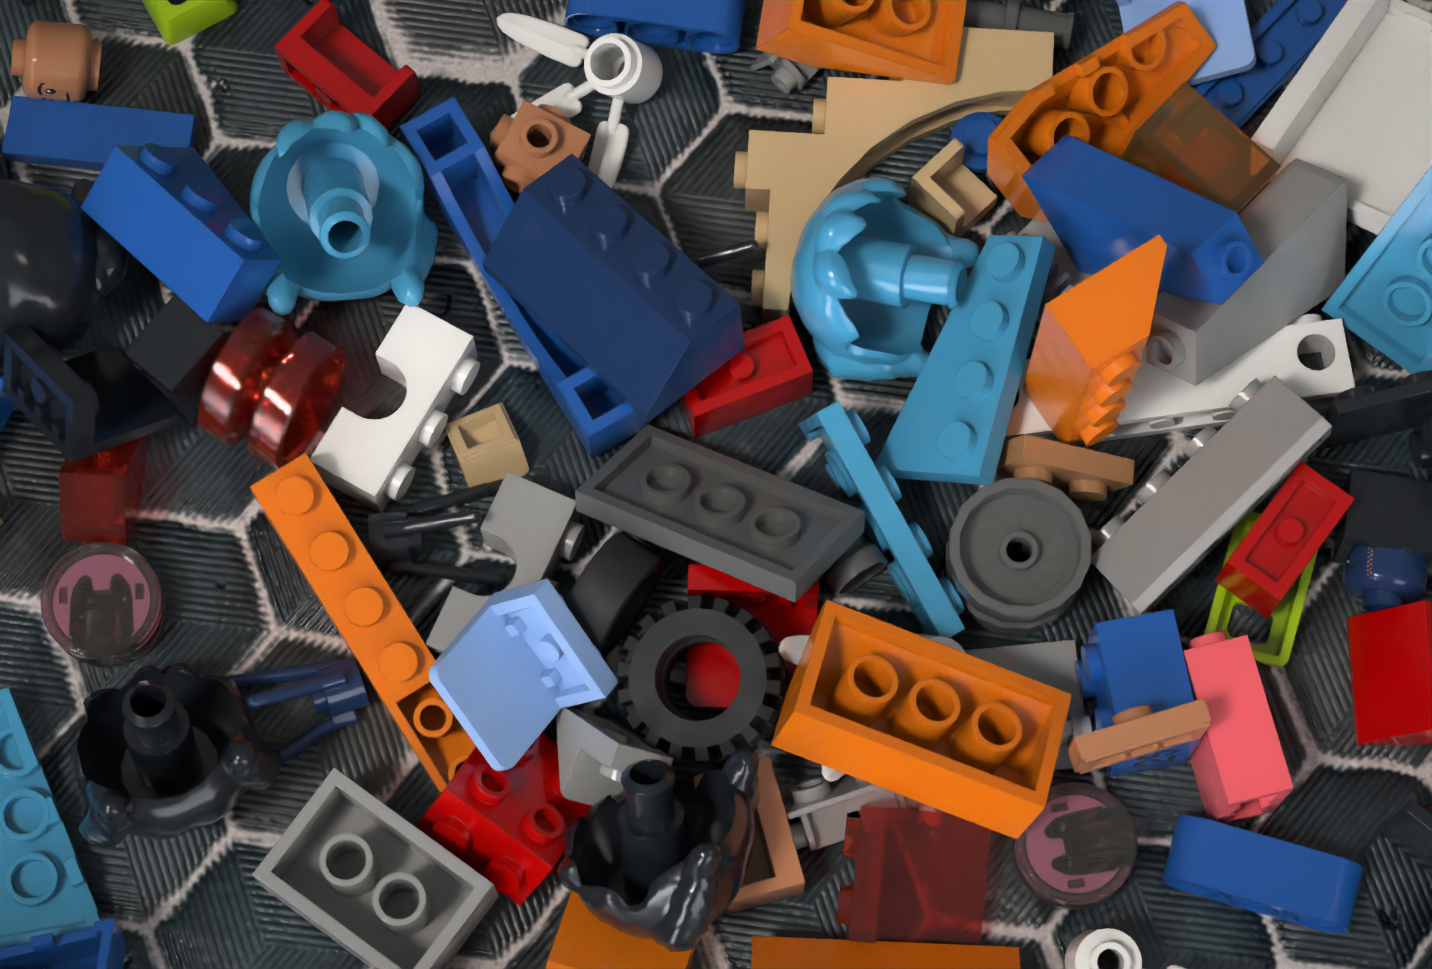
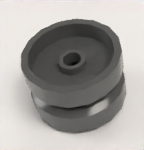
(1039, 526)

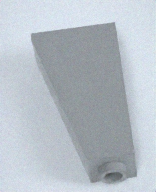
(1302, 240)

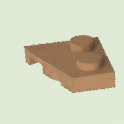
(1072, 469)

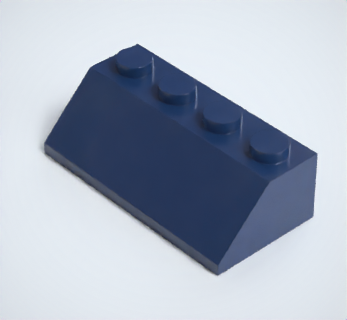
(614, 289)

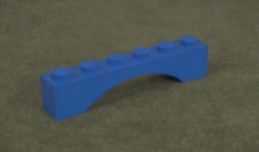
(476, 207)

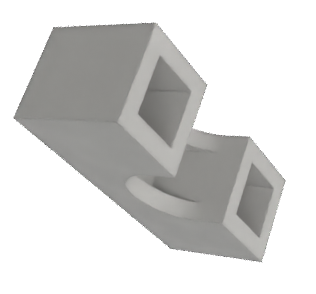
(531, 528)

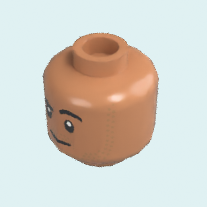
(57, 61)

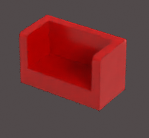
(343, 69)
(754, 381)
(1284, 539)

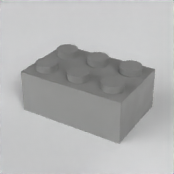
(374, 880)

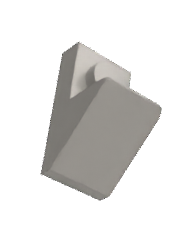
(595, 754)

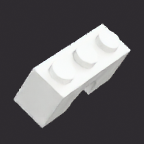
(375, 456)

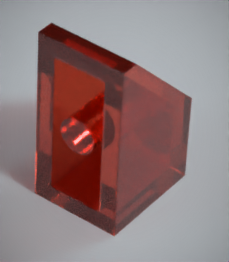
(103, 493)

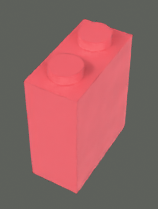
(1240, 754)

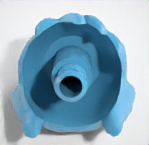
(342, 212)
(870, 277)

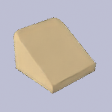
(487, 446)

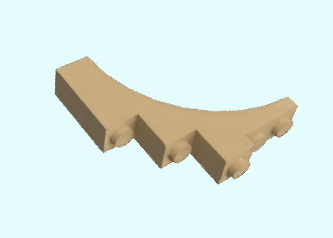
(862, 126)

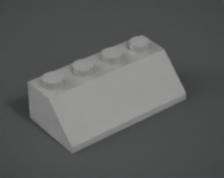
(1209, 494)

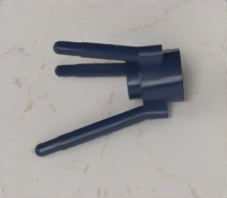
(332, 686)

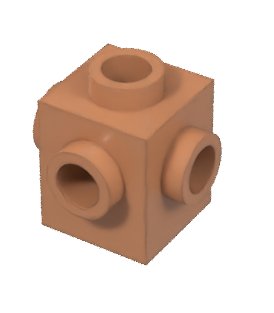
(534, 144)

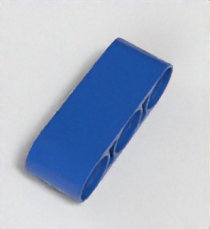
(677, 24)
(1262, 874)

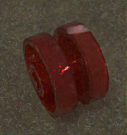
(271, 387)

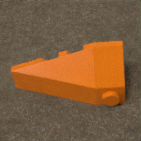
(1097, 99)

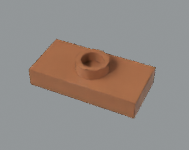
(1138, 734)

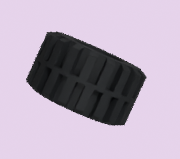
(649, 670)

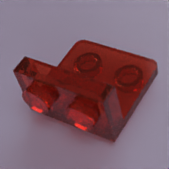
(914, 877)

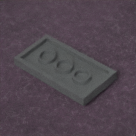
(721, 512)

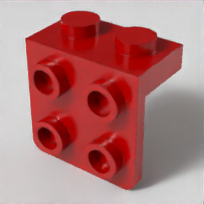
(713, 669)
(505, 821)

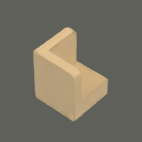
(950, 191)

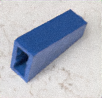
(1112, 207)

